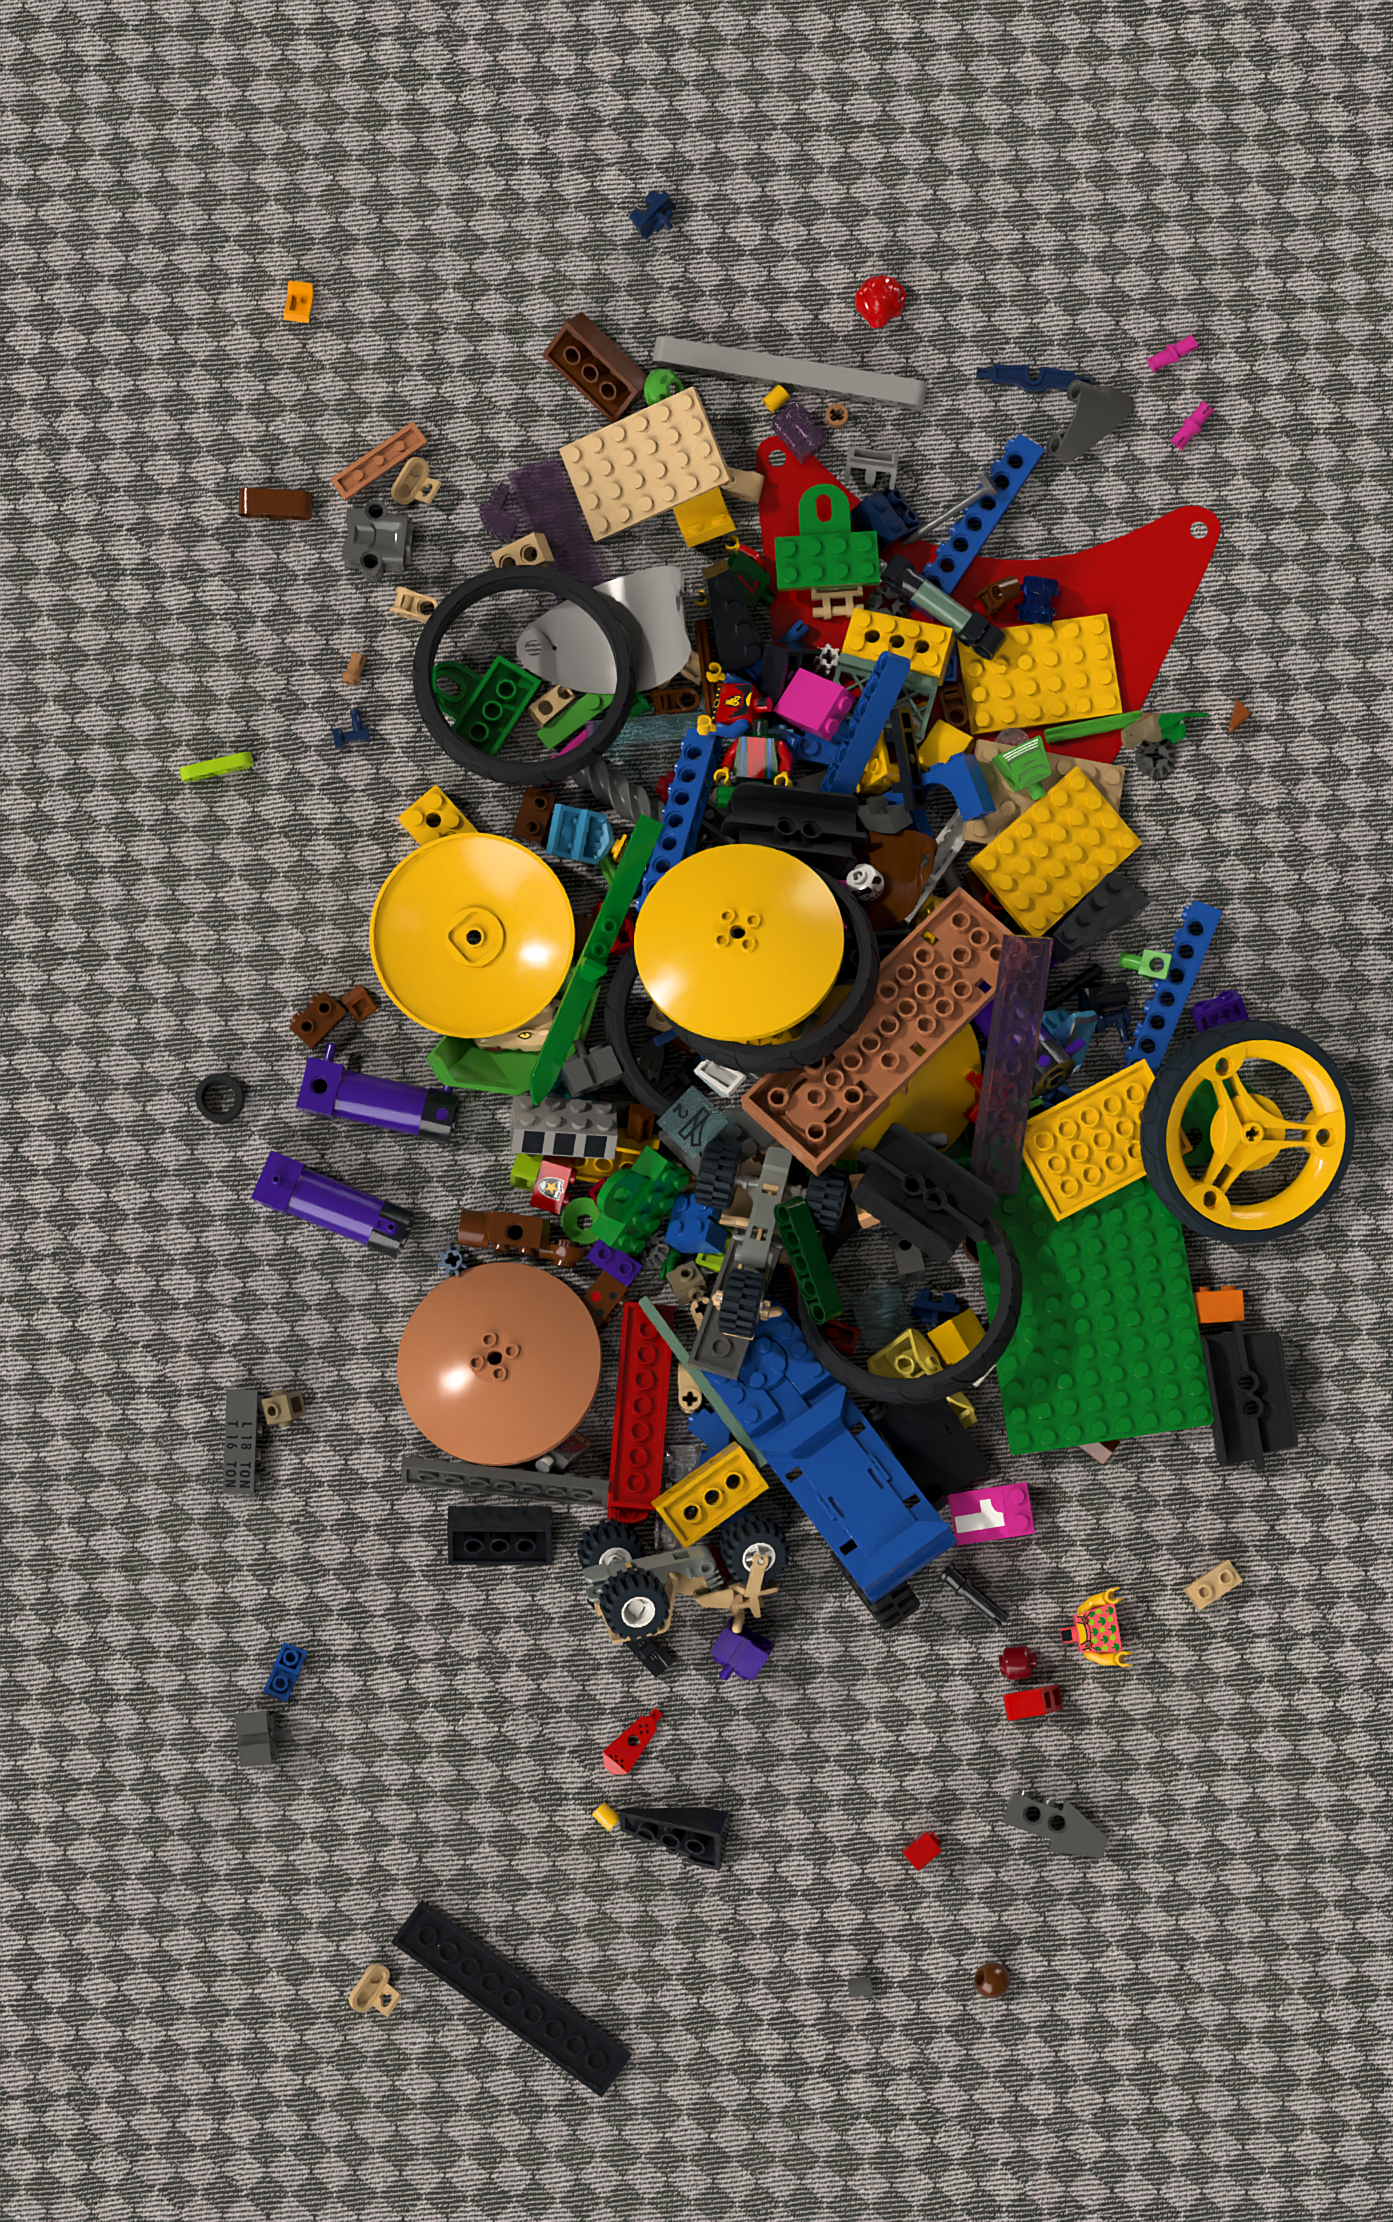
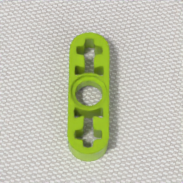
(216, 767)

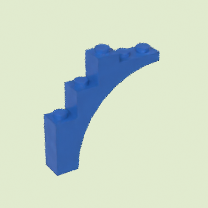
(715, 1435)

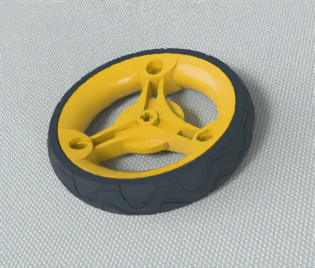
(1241, 1113)

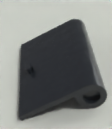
(924, 1447)

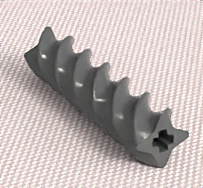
(627, 799)

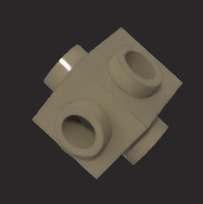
(687, 1282)
(283, 1407)

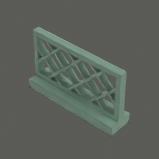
(914, 682)

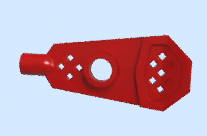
(626, 1751)

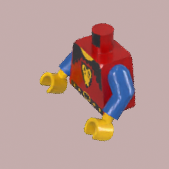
(734, 706)

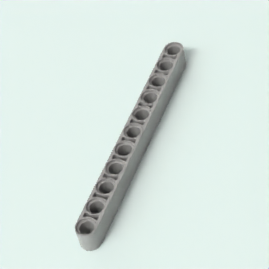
(789, 373)

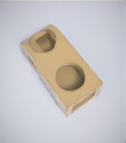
(551, 705)

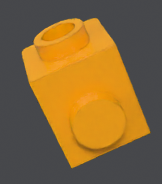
(299, 301)

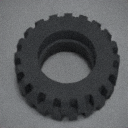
(889, 1609)

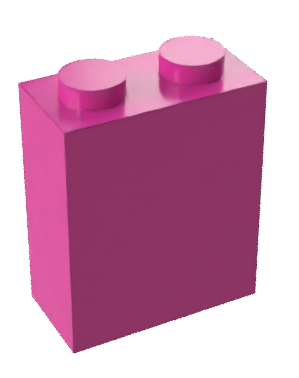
(814, 704)

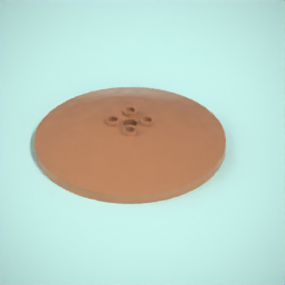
(509, 1408)

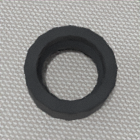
(213, 1079)

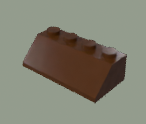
(596, 367)

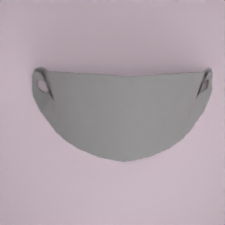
(653, 616)

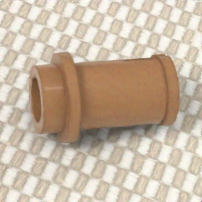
(354, 669)

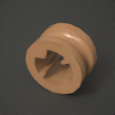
(836, 408)

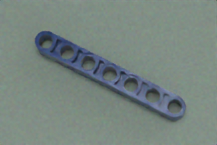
(866, 724)

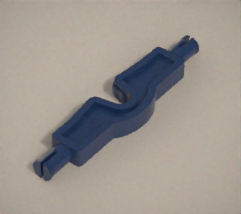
(1019, 376)

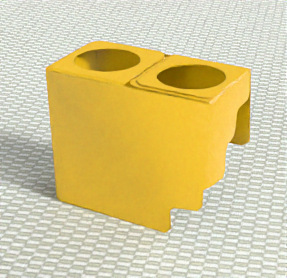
(942, 743)

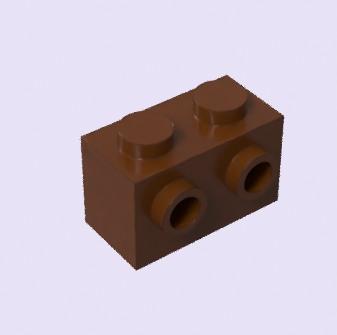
(534, 817)
(317, 1020)

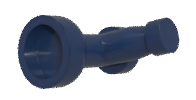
(359, 732)
(1119, 1018)

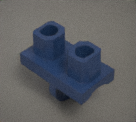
(656, 216)
(934, 1312)

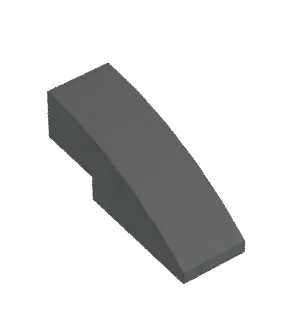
(879, 816)

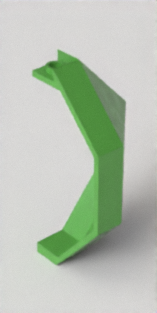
(464, 1065)

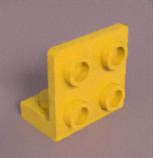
(703, 518)
(879, 772)

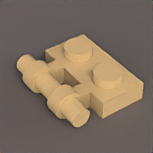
(827, 610)

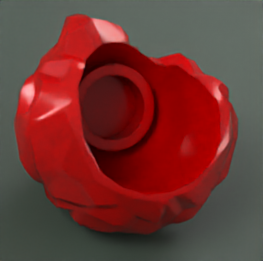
(880, 300)

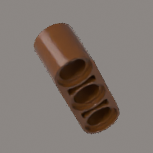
(275, 504)

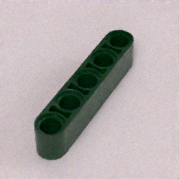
(808, 1260)

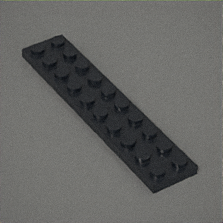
(511, 1998)

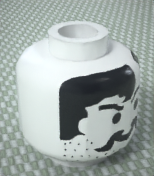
(865, 882)

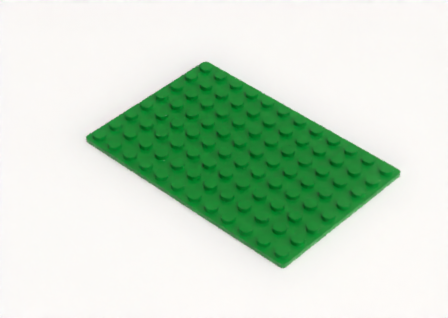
(1102, 1324)

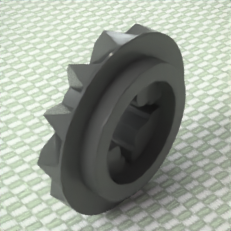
(875, 600)
(1145, 763)
(657, 1254)

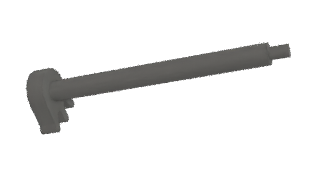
(987, 488)

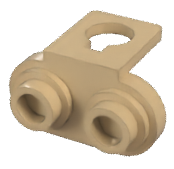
(413, 481)
(372, 1989)

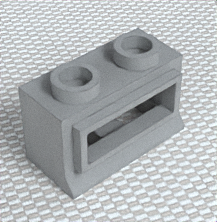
(872, 461)

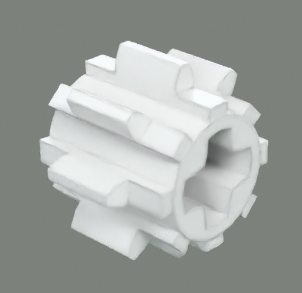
(821, 664)

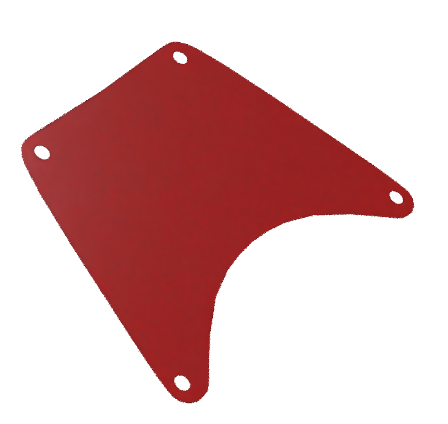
(1135, 579)

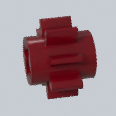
(663, 785)

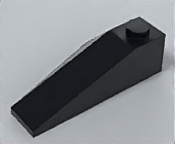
(690, 1831)

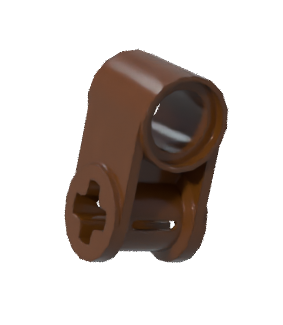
(998, 595)
(672, 701)
(952, 701)

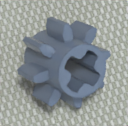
(456, 1253)

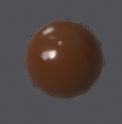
(992, 1980)

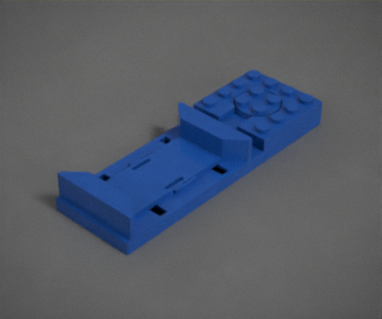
(847, 1482)

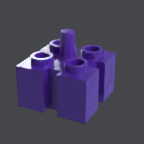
(740, 1651)

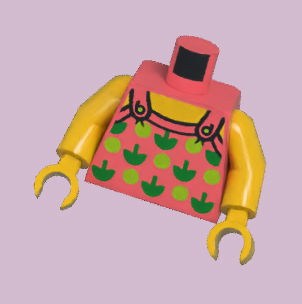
(1097, 1630)

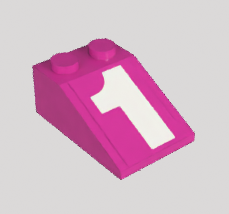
(991, 1513)

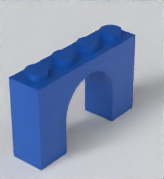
(965, 781)

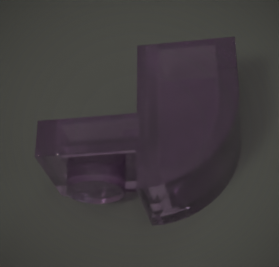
(494, 519)

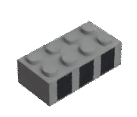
(564, 1127)

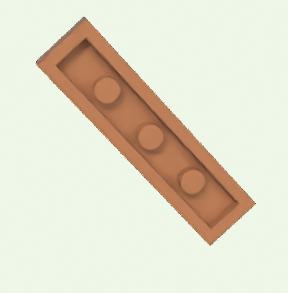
(379, 461)

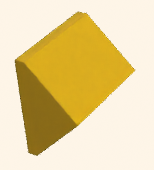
(957, 1337)

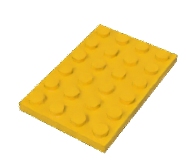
(1042, 676)
(1054, 853)
(1090, 1142)

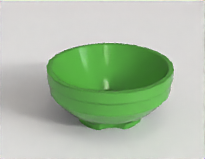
(658, 383)
(569, 1218)

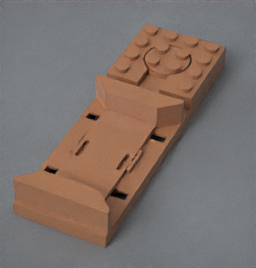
(920, 999)

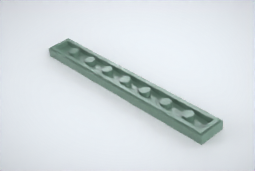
(703, 1384)

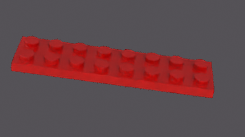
(639, 1410)

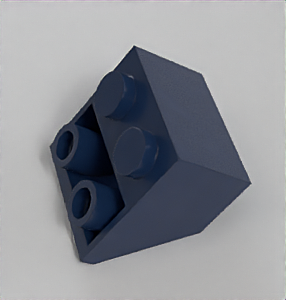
(888, 515)

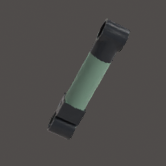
(968, 626)

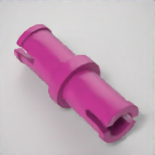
(1172, 353)
(1192, 425)

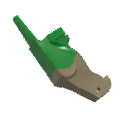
(1156, 727)

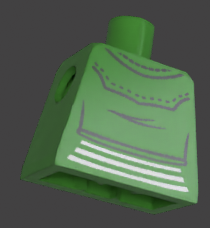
(1025, 767)

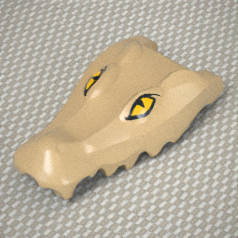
(527, 1037)

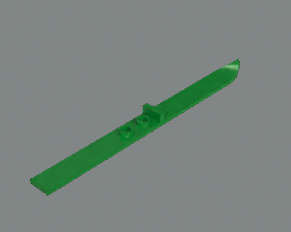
(593, 957)

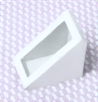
(720, 1079)

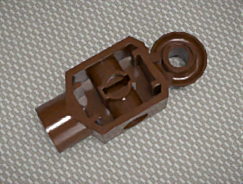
(494, 1227)

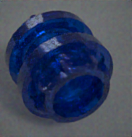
(1038, 600)

